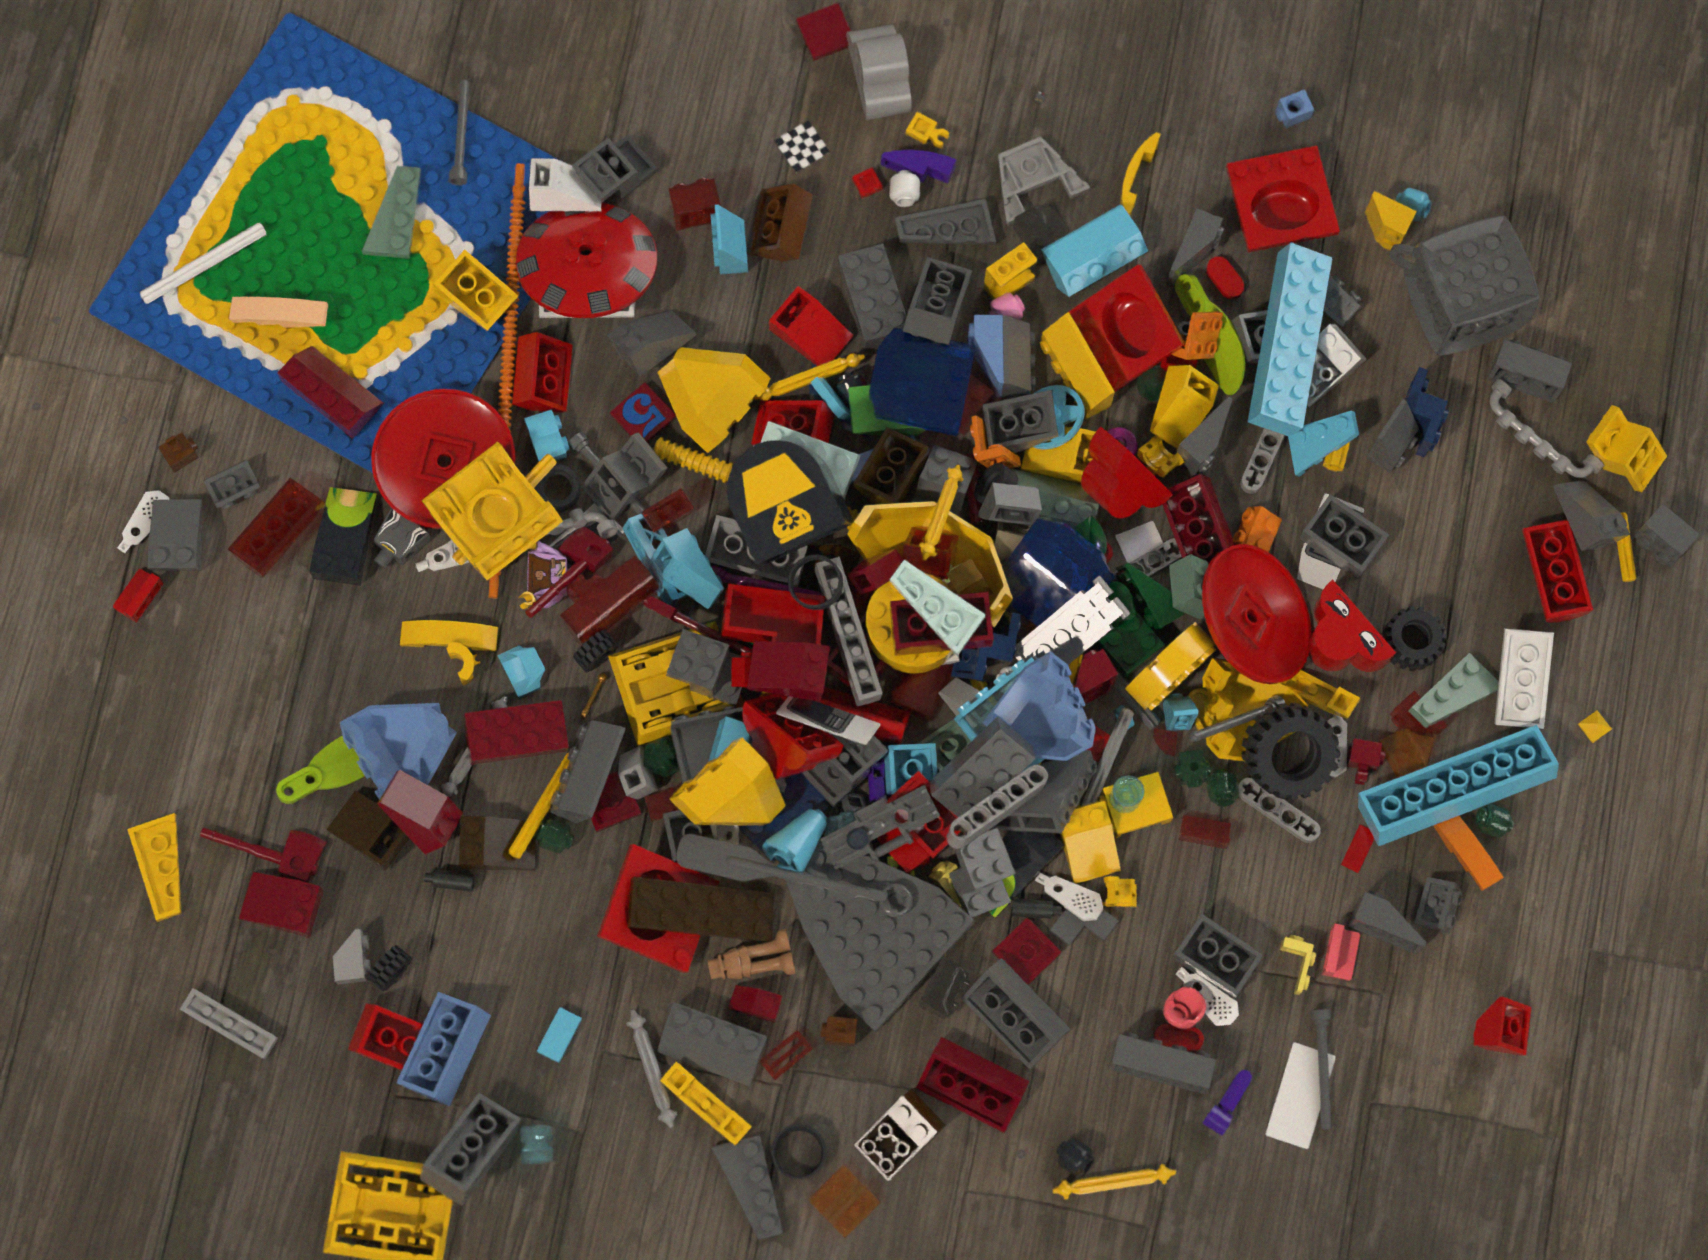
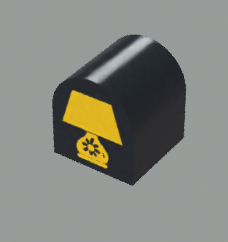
(784, 499)

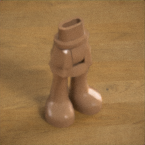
(737, 962)

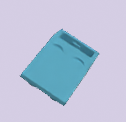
(729, 241)
(687, 568)

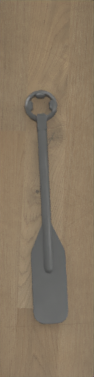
(746, 864)

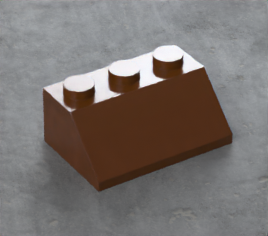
(780, 223)

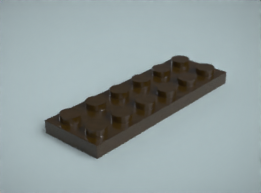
(700, 909)

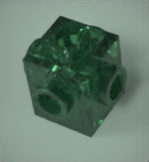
(661, 757)
(1192, 760)

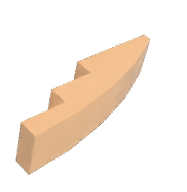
(278, 311)

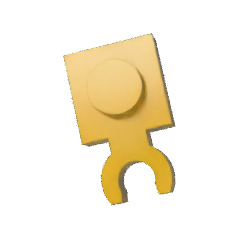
(923, 129)

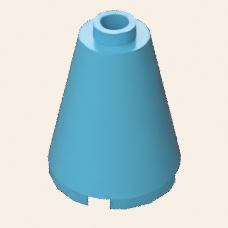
(796, 841)

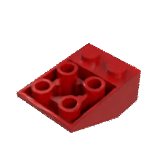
(809, 328)

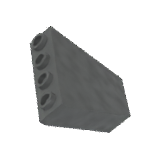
(1057, 800)

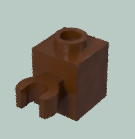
(179, 451)
(839, 1031)

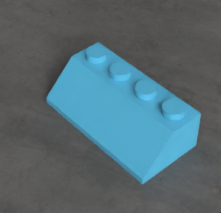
(1094, 250)

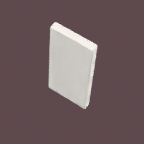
(1524, 678)

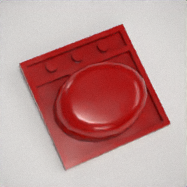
(1282, 199)
(1127, 327)
(661, 946)

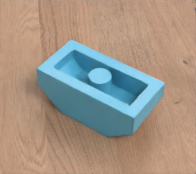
(523, 669)

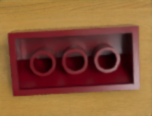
(330, 390)
(1197, 519)
(972, 1084)

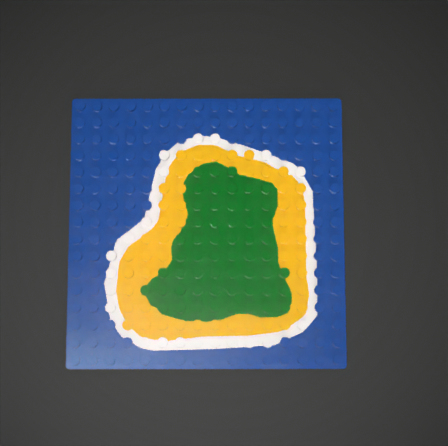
(310, 159)

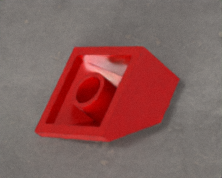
(1504, 1027)

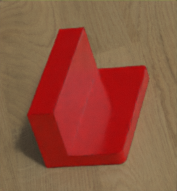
(138, 594)
(908, 855)

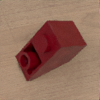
(875, 571)

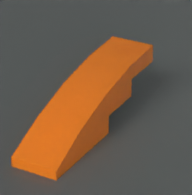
(1469, 851)

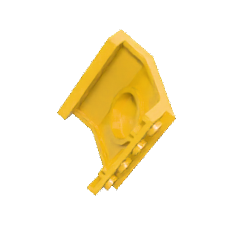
(491, 511)

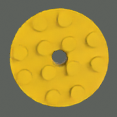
(881, 639)
(1171, 667)

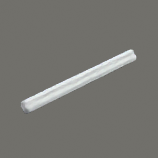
(202, 263)

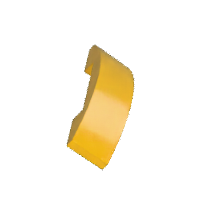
(1146, 153)
(440, 633)
(1323, 695)
(705, 1104)

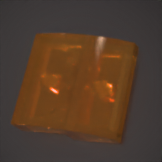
(844, 1201)

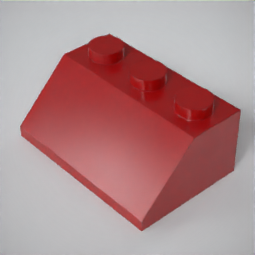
(542, 373)

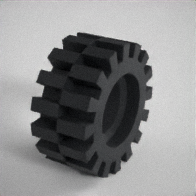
(595, 651)
(389, 968)

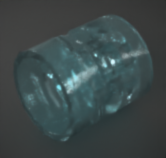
(1126, 794)
(536, 1144)

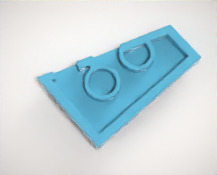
(1320, 439)

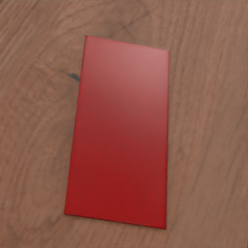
(1358, 849)

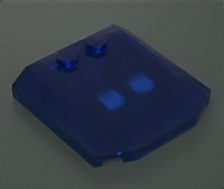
(921, 381)
(1051, 569)

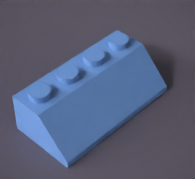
(443, 1048)

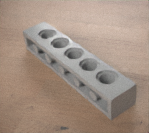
(849, 635)

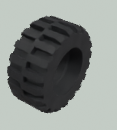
(1315, 767)

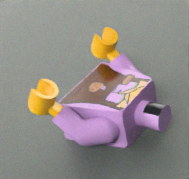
(544, 570)

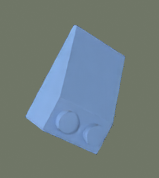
(987, 336)

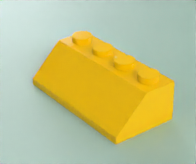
(1077, 365)

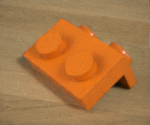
(1257, 528)

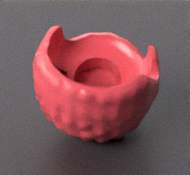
(1184, 1007)

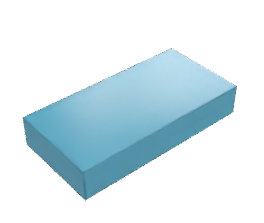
(831, 398)
(559, 1035)

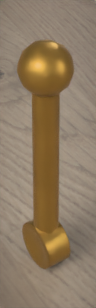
(601, 678)

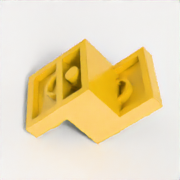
(1626, 448)

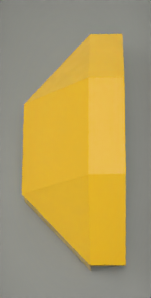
(888, 526)

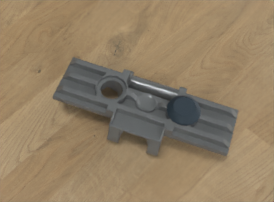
(875, 820)

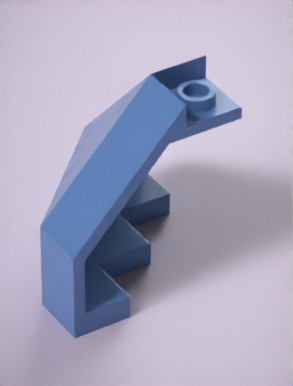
(1046, 710)
(397, 739)

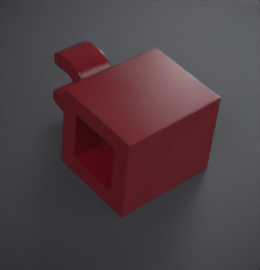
(1364, 756)

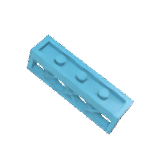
(644, 550)

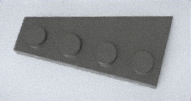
(948, 225)
(751, 1183)

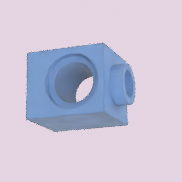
(1298, 100)

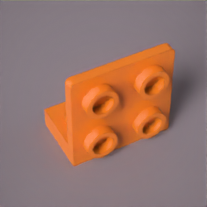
(1201, 336)
(993, 454)

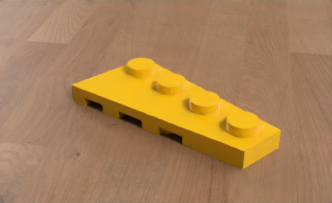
(158, 861)

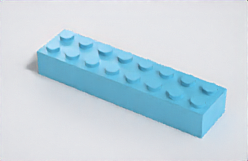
(1290, 340)
(1457, 785)

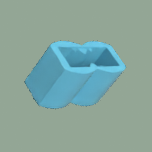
(545, 435)

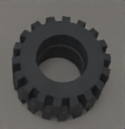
(1427, 625)

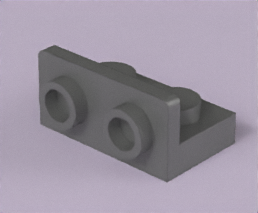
(1339, 302)
(1438, 905)

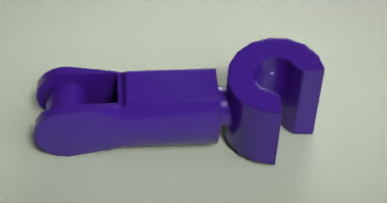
(877, 784)
(1219, 1117)

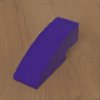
(920, 164)

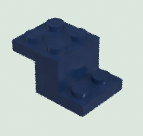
(1427, 411)
(973, 661)

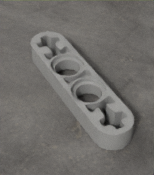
(1260, 450)
(1142, 564)
(1276, 813)

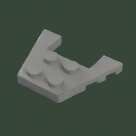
(1032, 167)

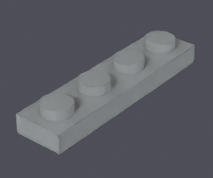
(228, 1023)

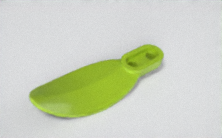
(1229, 358)
(330, 768)

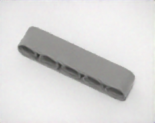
(992, 816)

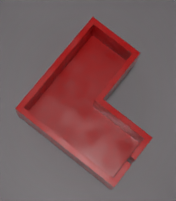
(770, 616)

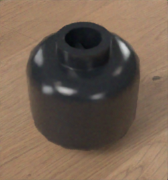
(849, 380)
(1075, 1156)

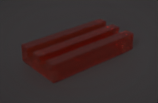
(769, 1069)

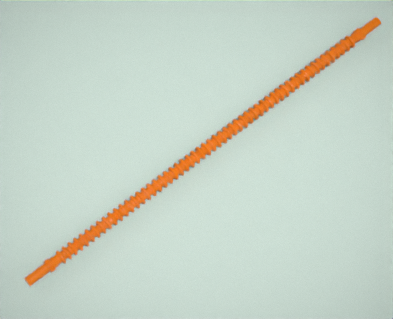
(516, 221)

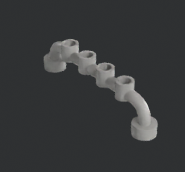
(1526, 434)
(578, 519)

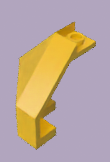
(711, 391)
(1234, 694)
(731, 790)

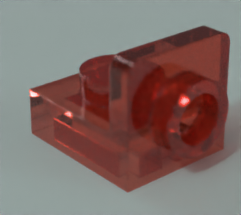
(660, 804)

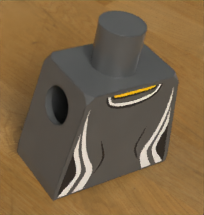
(399, 540)

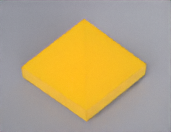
(1594, 726)

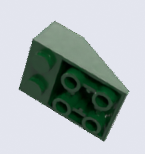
(1149, 596)

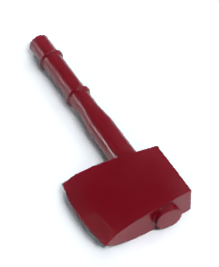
(587, 551)
(677, 616)
(299, 855)

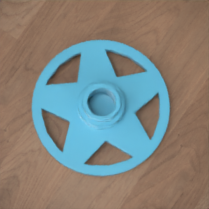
(1064, 415)

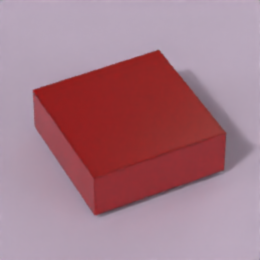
(867, 183)

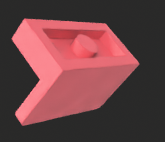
(1341, 953)

